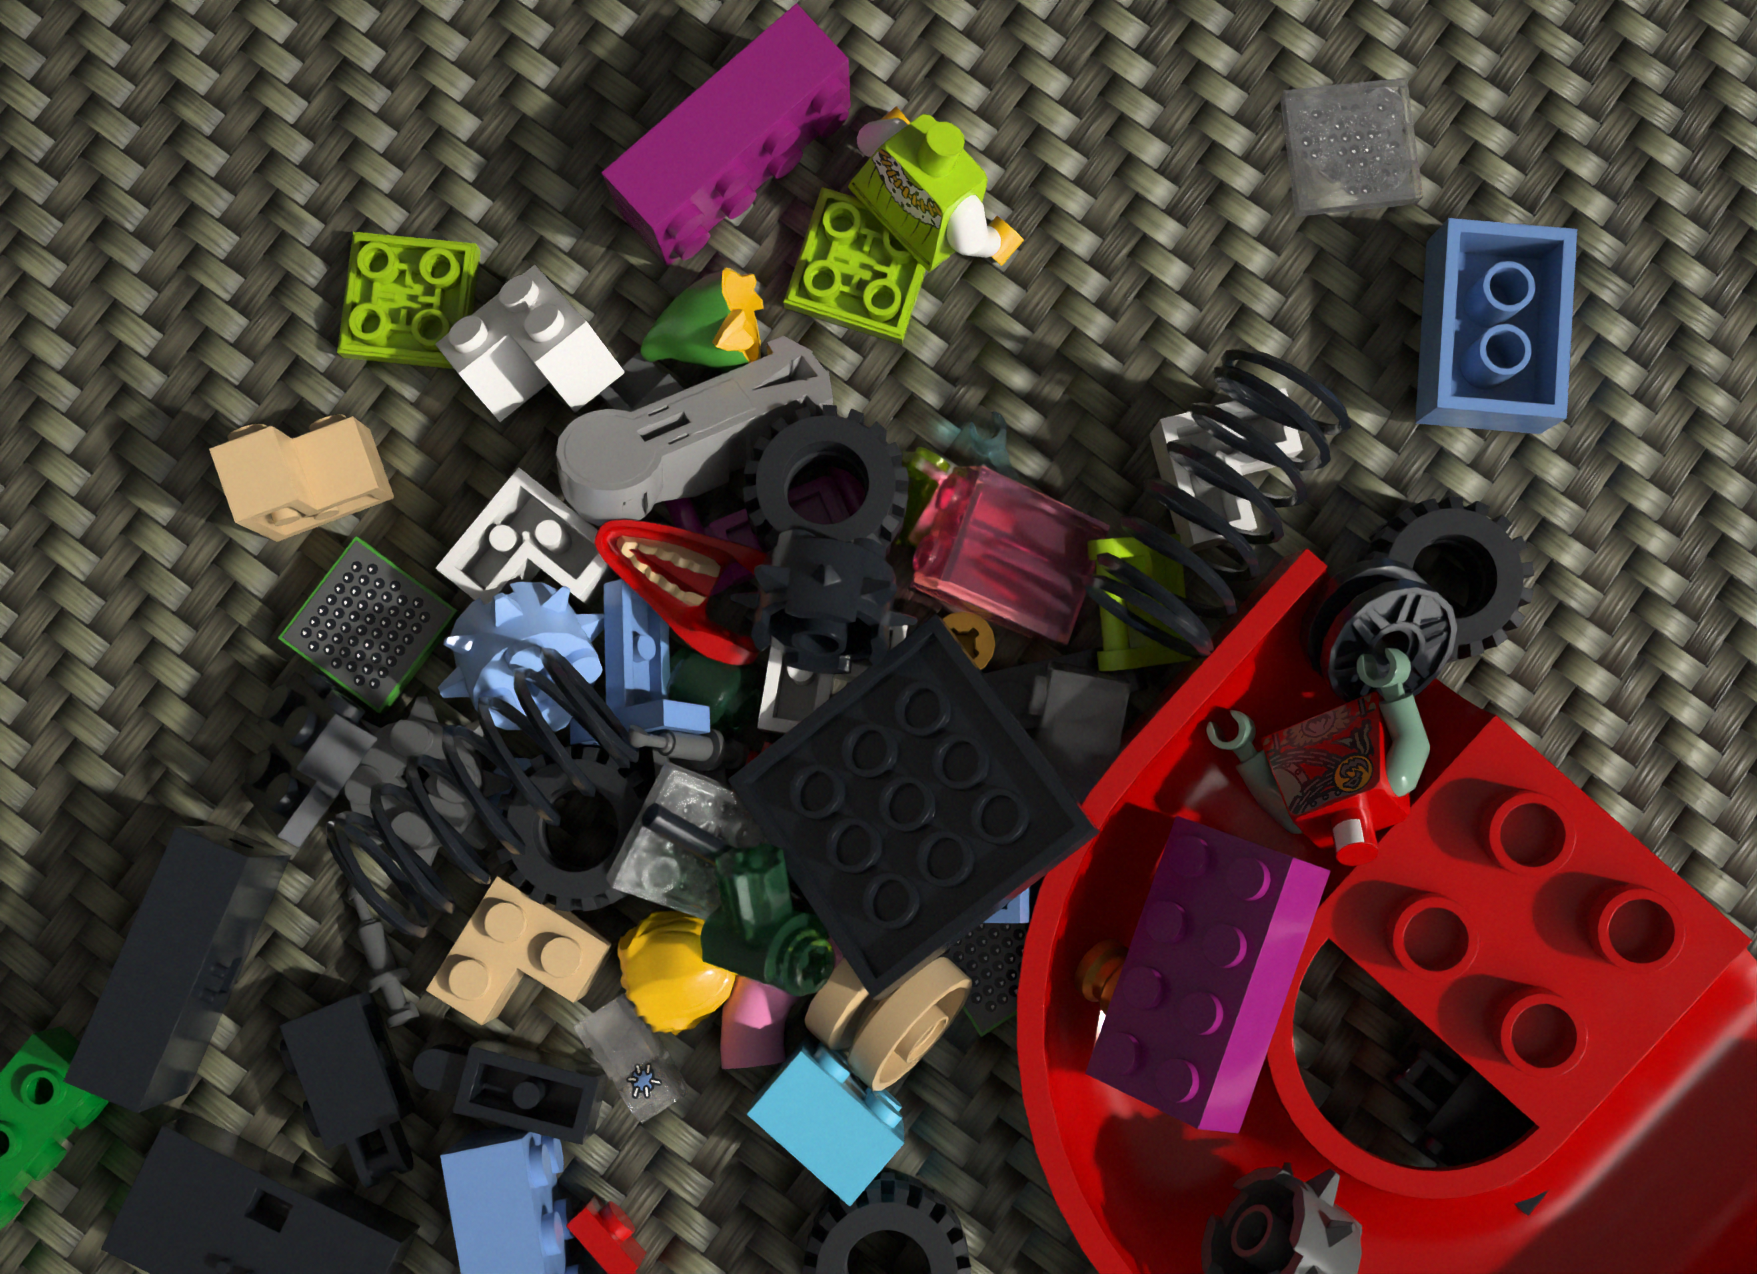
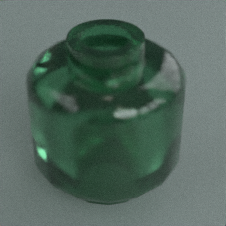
(723, 687)

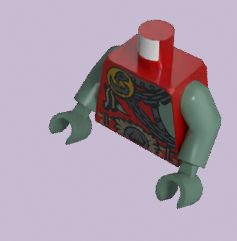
(1341, 769)

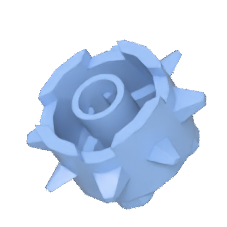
(509, 635)

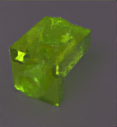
(927, 473)

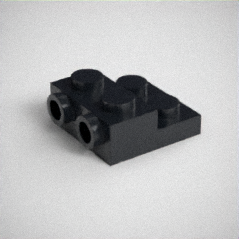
(311, 753)

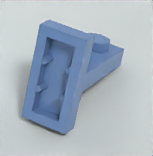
(639, 670)

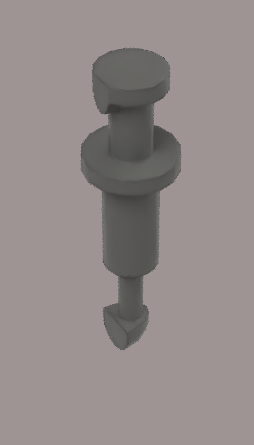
(703, 750)
(382, 965)

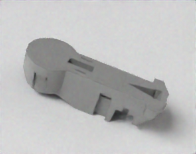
(689, 442)

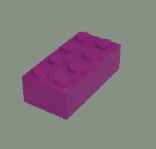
(732, 137)
(1207, 975)

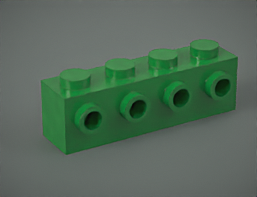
(38, 1113)

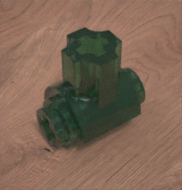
(759, 930)

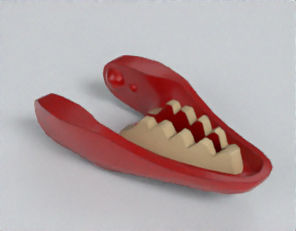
(676, 576)

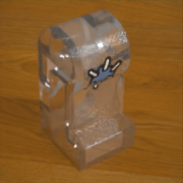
(633, 1058)

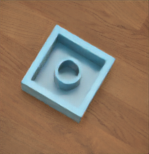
(829, 1118)

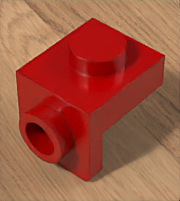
(607, 1236)

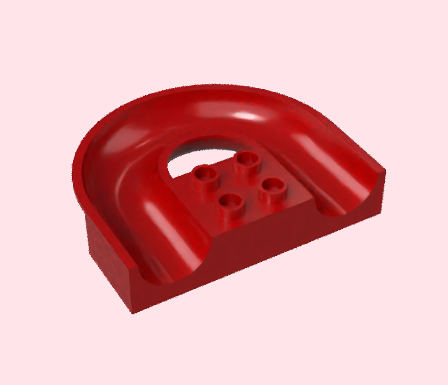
(1496, 918)

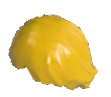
(667, 972)

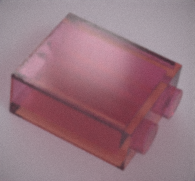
(1007, 554)

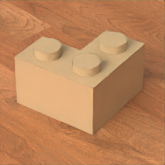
(300, 482)
(513, 938)

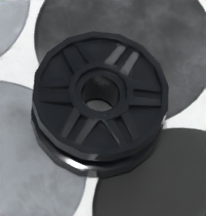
(1374, 609)

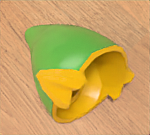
(709, 324)

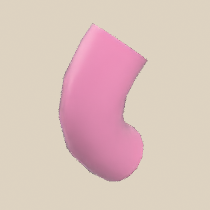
(756, 1022)

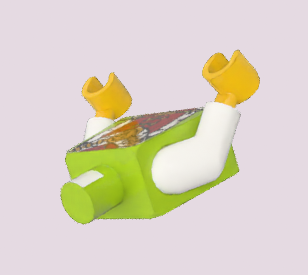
(928, 190)

